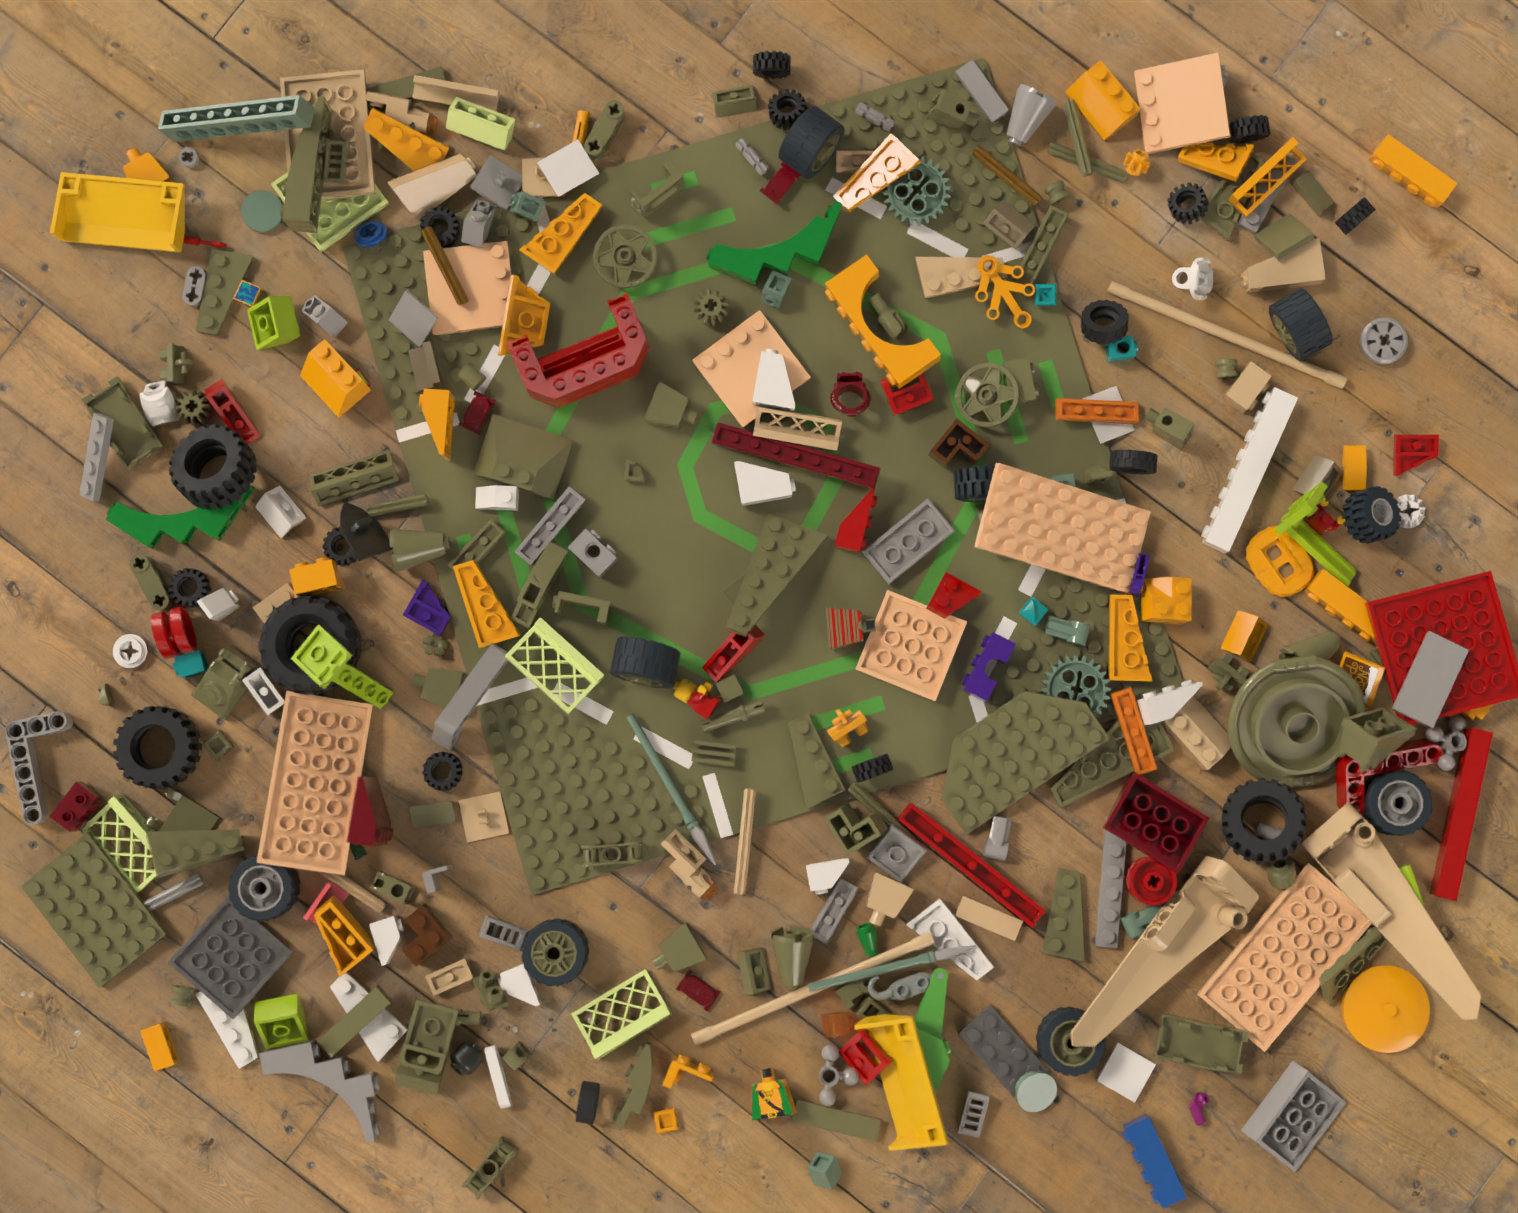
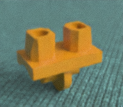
(845, 723)

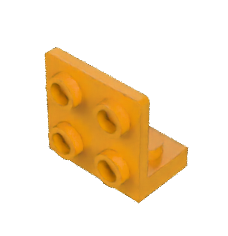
(684, 1063)

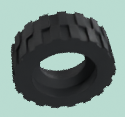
(1104, 334)
(1133, 462)

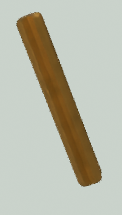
(1007, 175)
(444, 266)

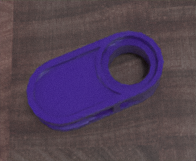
(1139, 574)

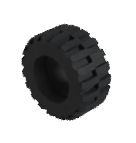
(197, 451)
(129, 747)
(1273, 794)

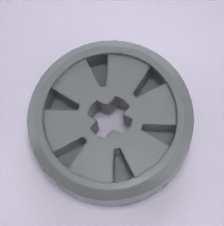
(1396, 340)

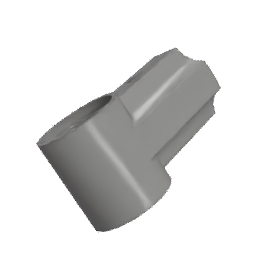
(996, 844)

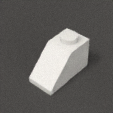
(497, 498)
(219, 604)
(263, 691)
(825, 874)
(387, 936)
(519, 985)

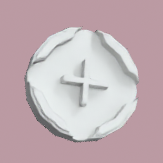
(1199, 278)

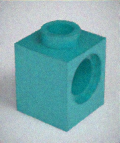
(1114, 355)
(191, 664)

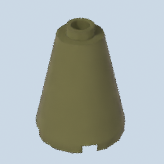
(416, 547)
(1321, 645)
(792, 953)

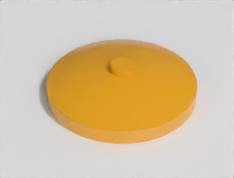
(1385, 1008)

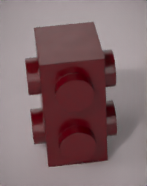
(76, 807)

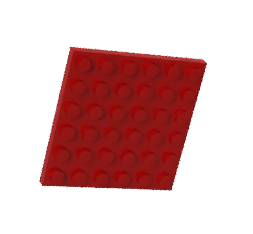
(1463, 613)

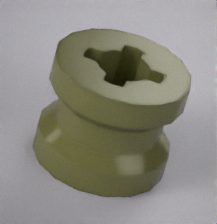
(1056, 192)
(1227, 369)
(182, 995)

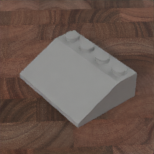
(1293, 1116)

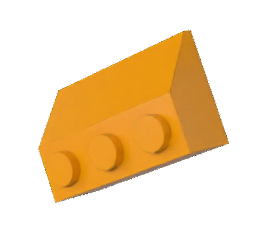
(1103, 100)
(333, 379)

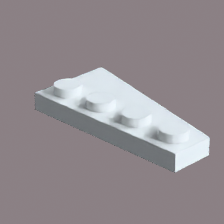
(950, 933)
(383, 1030)
(234, 1033)

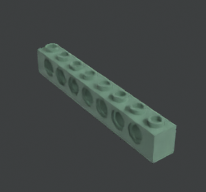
(236, 118)

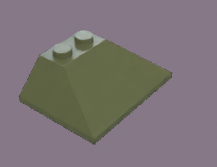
(523, 456)

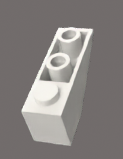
(1165, 705)

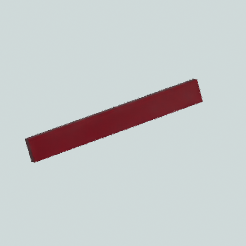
(796, 456)

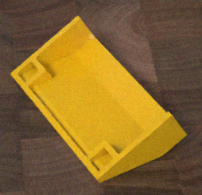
(119, 212)
(906, 1082)

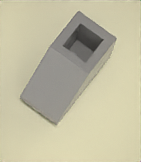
(478, 223)
(324, 316)

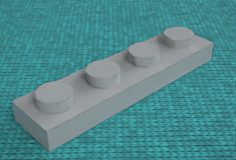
(1255, 218)
(96, 457)
(550, 525)

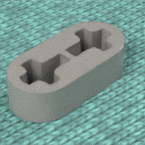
(189, 286)

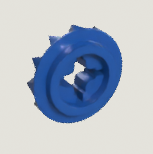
(375, 228)

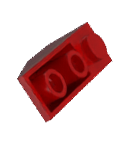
(852, 529)

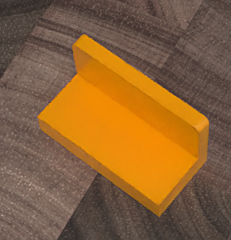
(1244, 635)
(160, 1046)

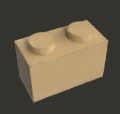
(1247, 387)

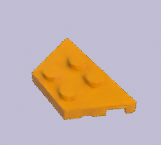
(523, 315)

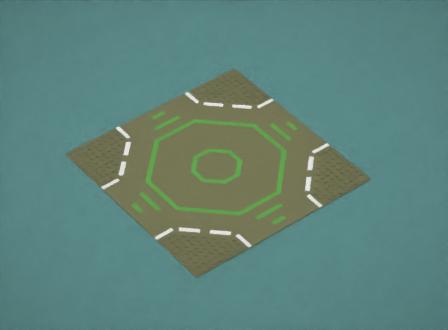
(685, 527)

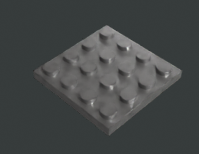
(230, 958)

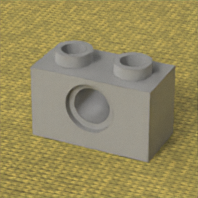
(581, 548)

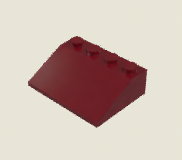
(369, 816)
(1155, 822)

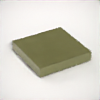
(1284, 236)

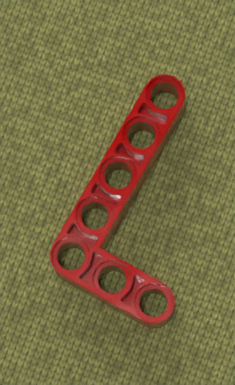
(1399, 760)

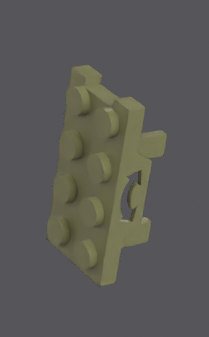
(131, 432)
(1200, 1043)

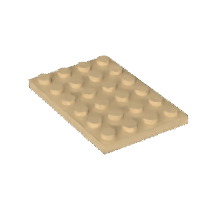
(347, 98)

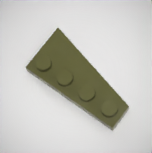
(1221, 212)
(221, 283)
(815, 768)
(1351, 963)

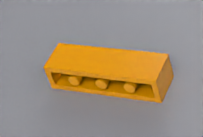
(1412, 171)

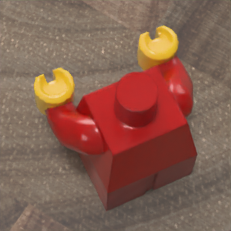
(1321, 521)

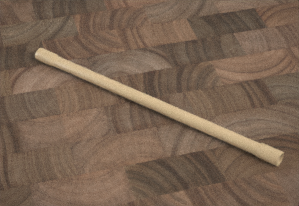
(1326, 375)
(711, 1031)

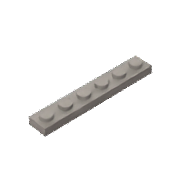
(1110, 891)

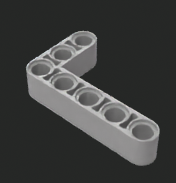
(451, 720)
(30, 760)

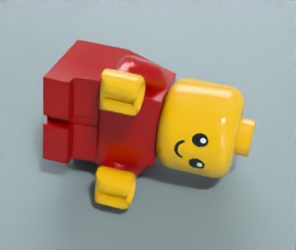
(698, 699)

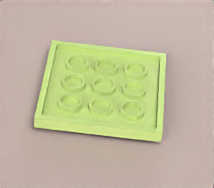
(339, 215)

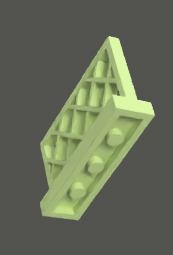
(570, 656)
(138, 827)
(627, 1032)

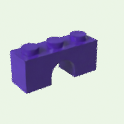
(994, 648)

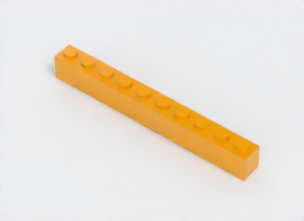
(1351, 609)

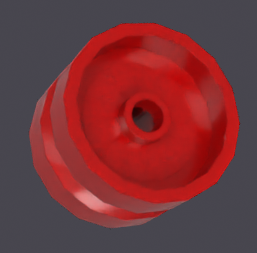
(173, 632)
(1163, 883)

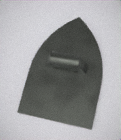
(362, 532)

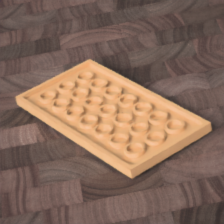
(1062, 528)
(314, 783)
(1283, 957)

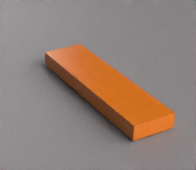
(1097, 411)
(1133, 731)

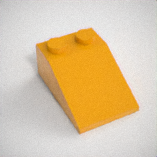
(439, 413)

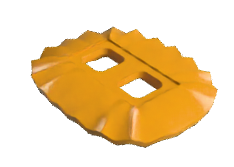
(1267, 570)

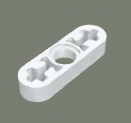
(498, 1076)

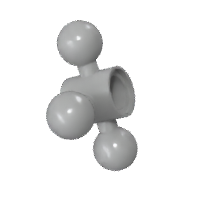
(1450, 742)
(849, 1075)

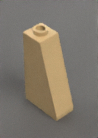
(433, 184)
(1296, 269)

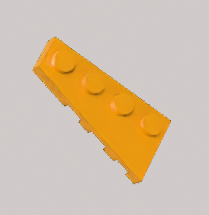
(405, 142)
(484, 608)
(1126, 646)

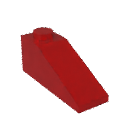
(231, 410)
(731, 653)

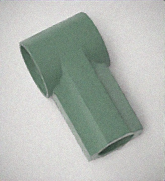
(1074, 632)
(1137, 922)

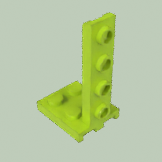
(1311, 541)
(327, 660)

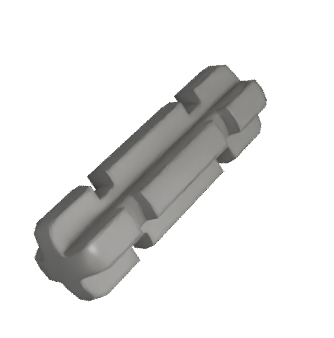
(875, 117)
(752, 156)

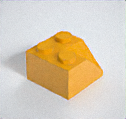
(316, 577)
(1166, 600)

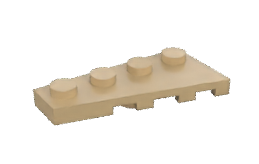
(950, 274)

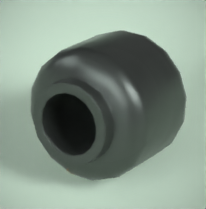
(466, 1058)

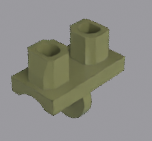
(176, 364)
(1226, 674)
(490, 991)

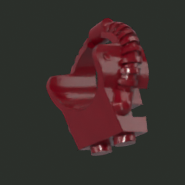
(853, 383)

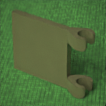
(185, 815)

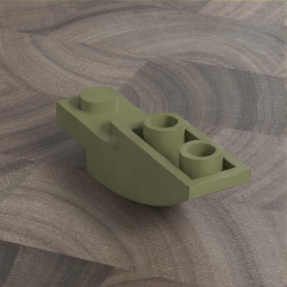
(538, 584)
(640, 1078)

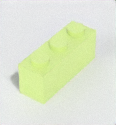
(480, 123)

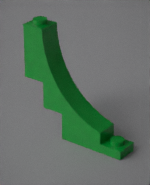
(805, 245)
(181, 526)

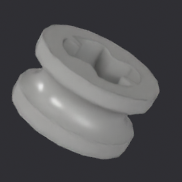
(183, 152)

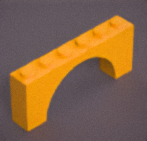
(898, 361)

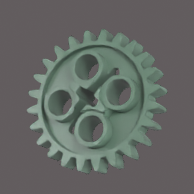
(930, 203)
(1095, 694)

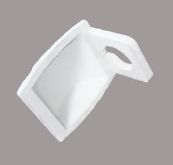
(158, 404)

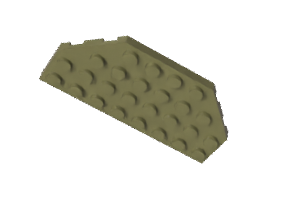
(1015, 753)

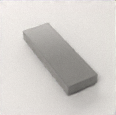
(981, 91)
(833, 910)

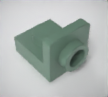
(526, 206)
(775, 289)

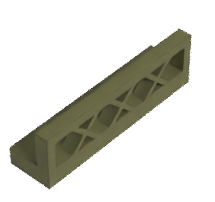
(354, 480)

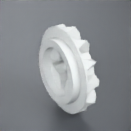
(1416, 517)
(124, 643)

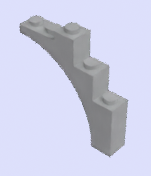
(333, 1072)

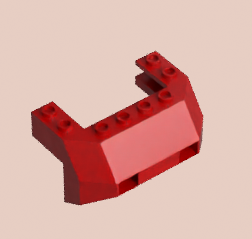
(586, 364)

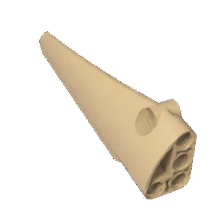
(1383, 895)
(1183, 928)

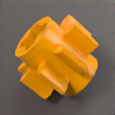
(1137, 162)

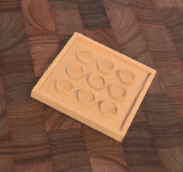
(1182, 103)
(485, 280)
(734, 361)
(910, 646)

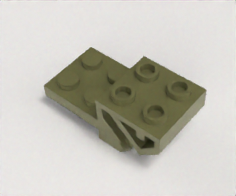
(426, 1047)

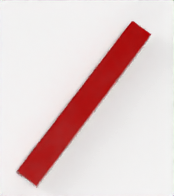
(1461, 814)
(971, 865)

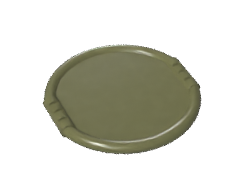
(1291, 720)

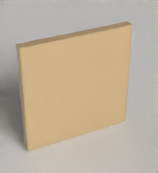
(534, 180)
(483, 816)

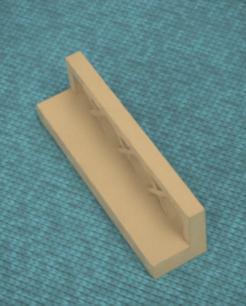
(445, 92)
(796, 435)

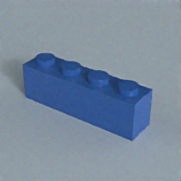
(1154, 1161)

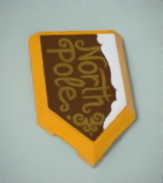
(1365, 673)

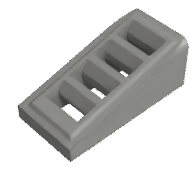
(484, 928)
(983, 1108)

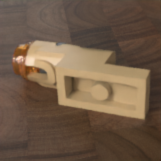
(400, 110)
(688, 866)

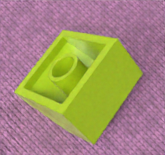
(273, 322)
(281, 1021)

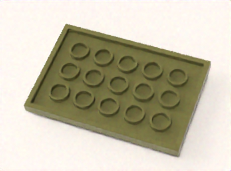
(94, 909)

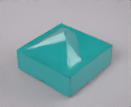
(1045, 294)
(1033, 611)

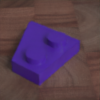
(427, 610)

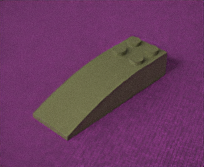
(306, 171)

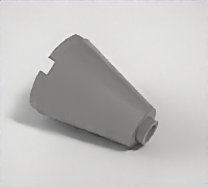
(1028, 113)

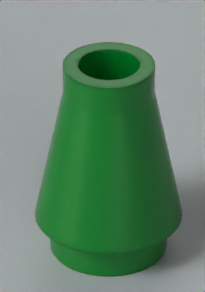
(868, 938)

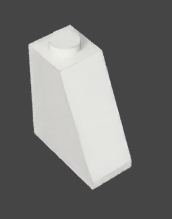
(772, 382)
(762, 484)

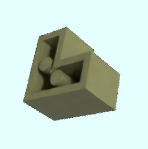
(852, 832)

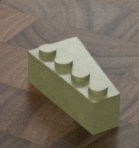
(190, 849)

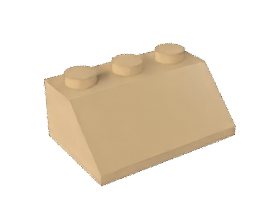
(1198, 734)

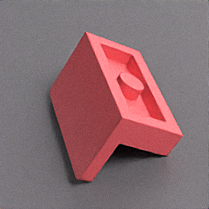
(328, 891)

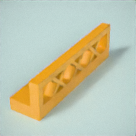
(1265, 170)

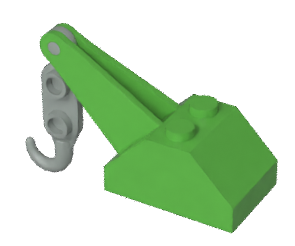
(928, 1015)

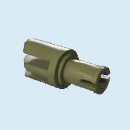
(888, 317)

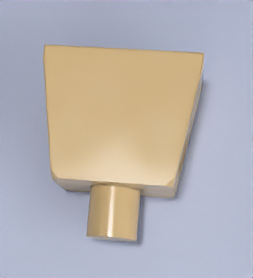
(886, 898)

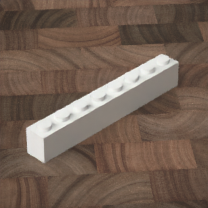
(1249, 470)

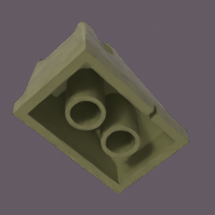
(222, 684)
(1373, 736)

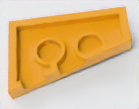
(1217, 159)

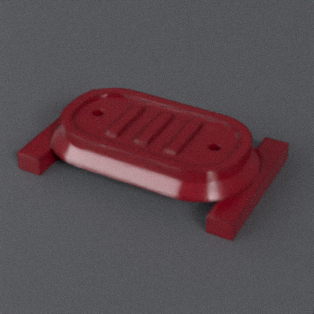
(780, 183)
(477, 412)
(698, 990)

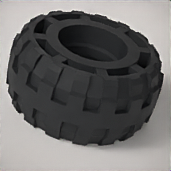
(284, 625)

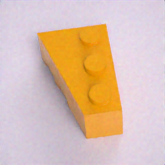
(343, 935)

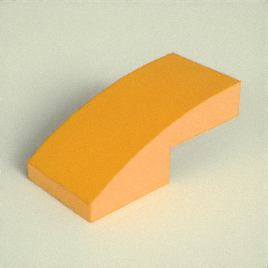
(1355, 467)

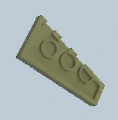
(1065, 920)

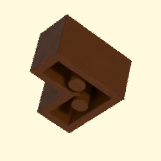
(958, 439)
(430, 935)

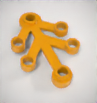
(1002, 289)

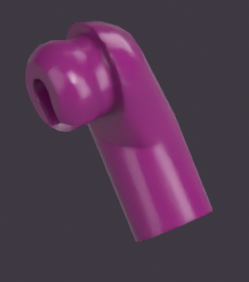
(1196, 1106)

